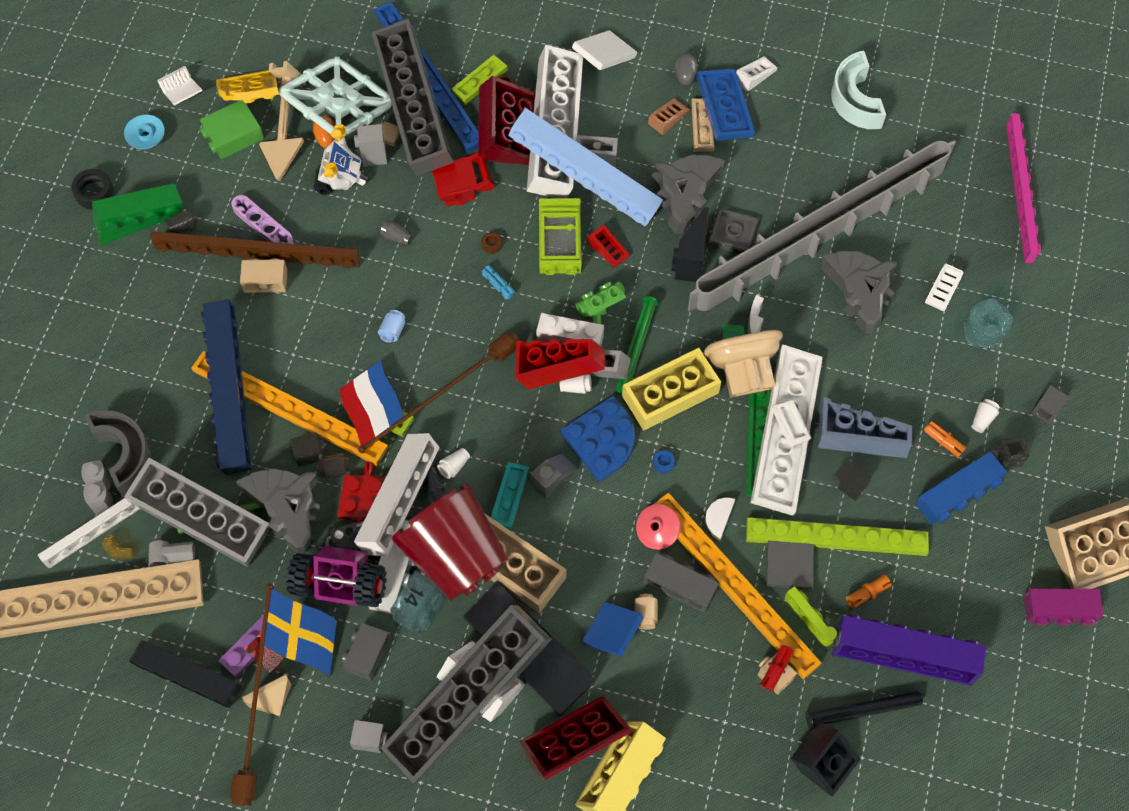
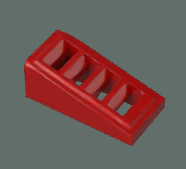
(608, 237)

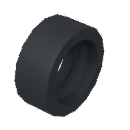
(86, 177)

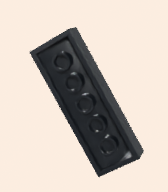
(552, 672)

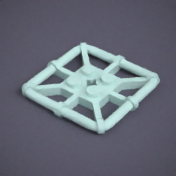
(324, 94)

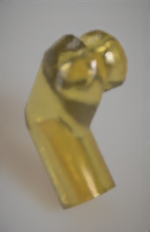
(114, 550)

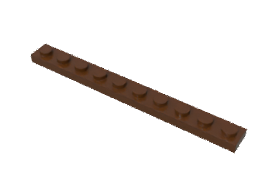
(255, 249)

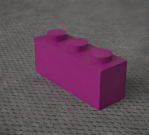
(1063, 606)

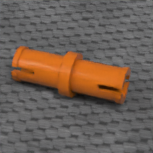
(868, 591)

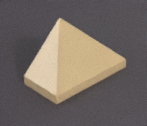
(271, 696)

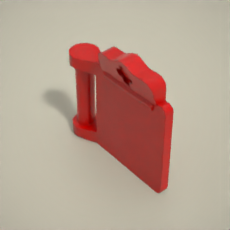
(458, 183)

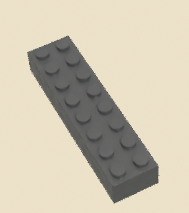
(412, 97)
(465, 693)

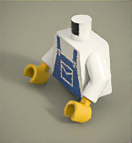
(339, 164)

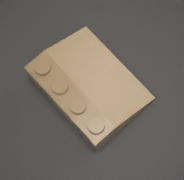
(1092, 545)

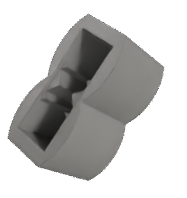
(97, 486)

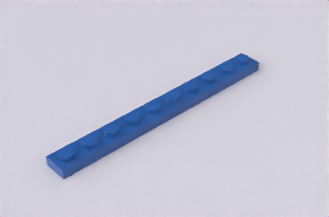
(445, 99)

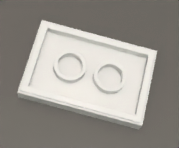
(604, 50)

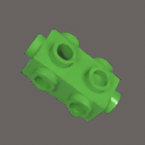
(596, 303)

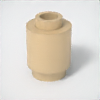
(649, 610)

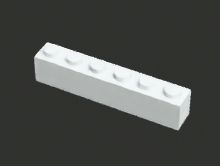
(396, 494)

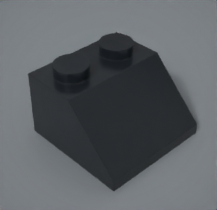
(825, 758)

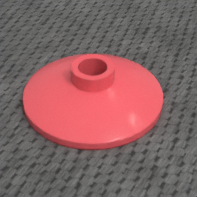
(668, 526)

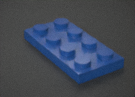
(725, 104)

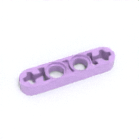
(262, 223)

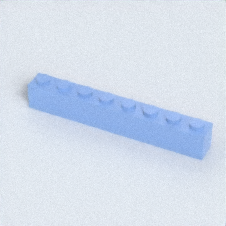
(585, 167)

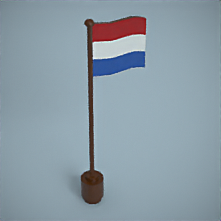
(375, 405)

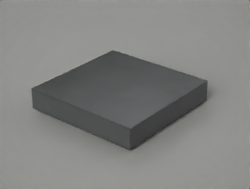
(733, 231)
(789, 565)

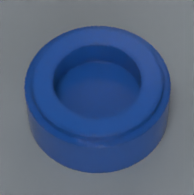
(663, 461)

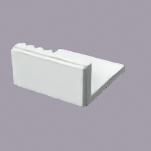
(178, 86)

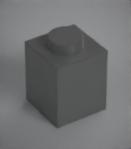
(1050, 404)

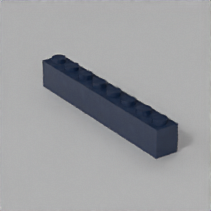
(227, 387)

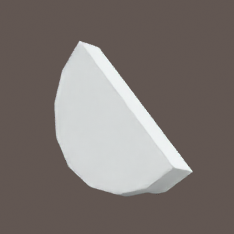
(718, 515)

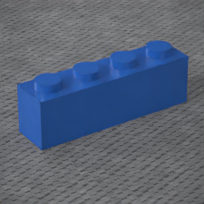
(961, 488)

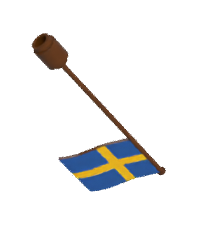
(295, 634)

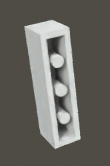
(397, 568)

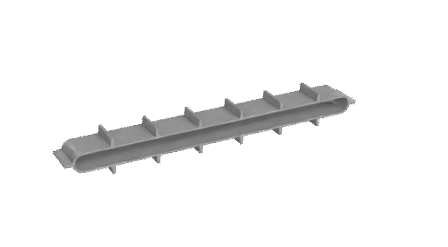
(937, 151)

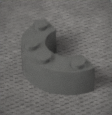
(122, 429)

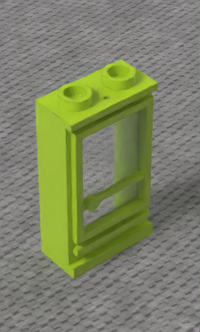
(559, 236)

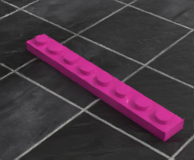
(1023, 194)

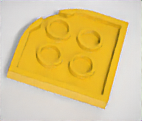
(248, 86)

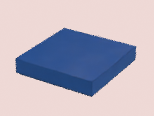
(613, 629)

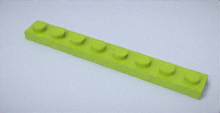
(838, 536)

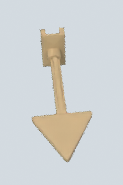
(283, 150)

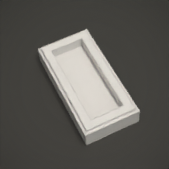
(791, 423)

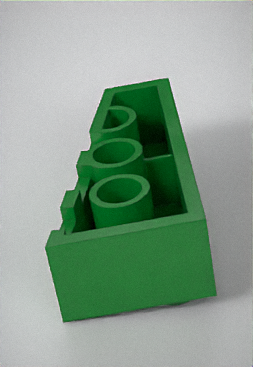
(134, 211)

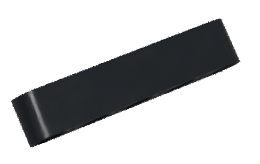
(185, 674)

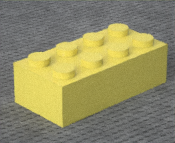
(671, 389)
(622, 770)

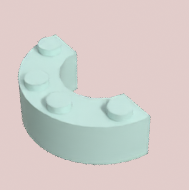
(849, 101)

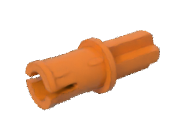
(944, 439)

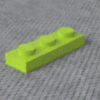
(469, 86)

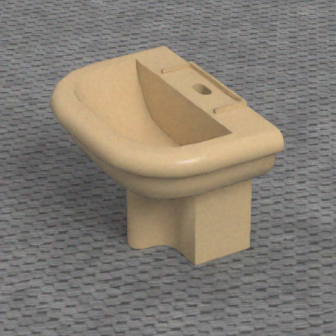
(746, 361)

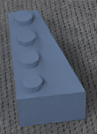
(861, 431)

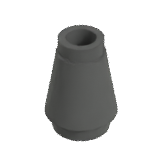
(394, 232)

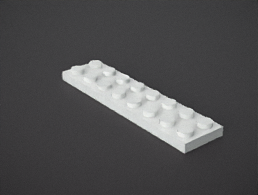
(779, 465)

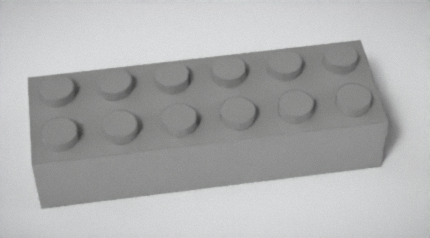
(197, 512)

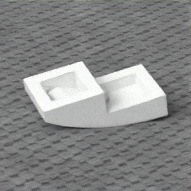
(755, 322)

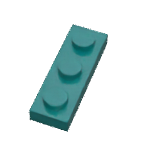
(510, 494)

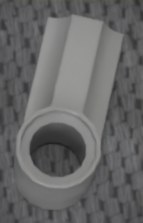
(164, 553)

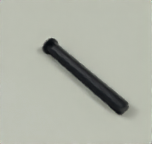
(863, 709)

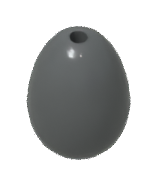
(685, 69)

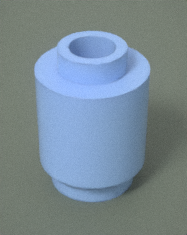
(392, 326)

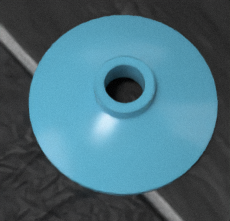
(141, 126)

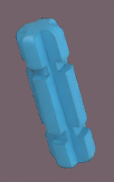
(498, 282)

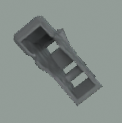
(683, 186)
(863, 283)
(277, 493)

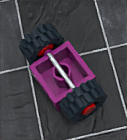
(337, 577)

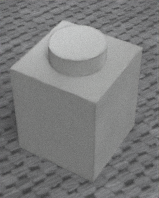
(368, 736)

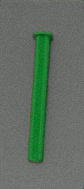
(638, 338)

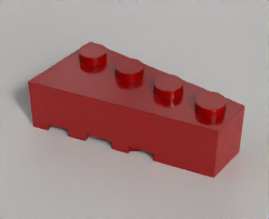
(556, 361)

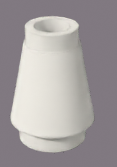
(579, 384)
(985, 414)
(453, 463)

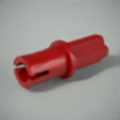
(777, 668)

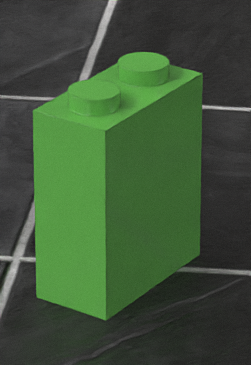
(230, 129)

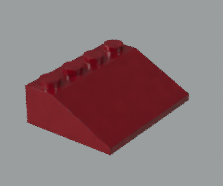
(498, 110)
(574, 737)

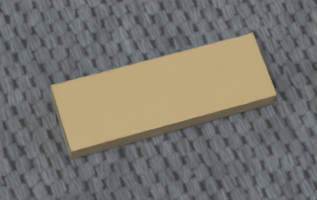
(702, 131)

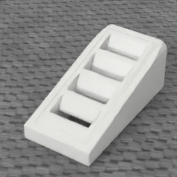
(753, 73)
(949, 275)

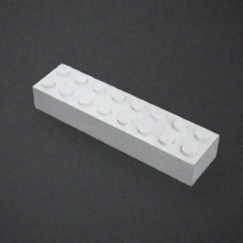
(558, 104)

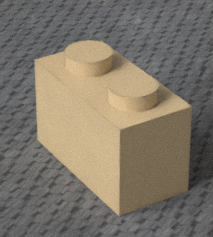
(263, 275)

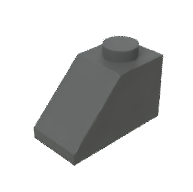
(552, 474)

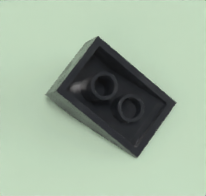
(689, 255)

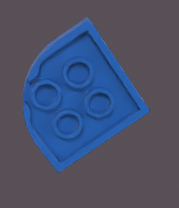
(602, 438)

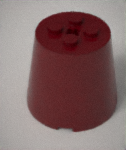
(453, 543)

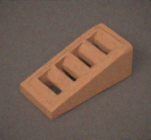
(662, 127)

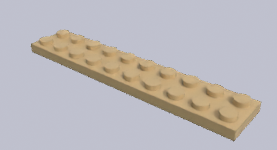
(100, 598)

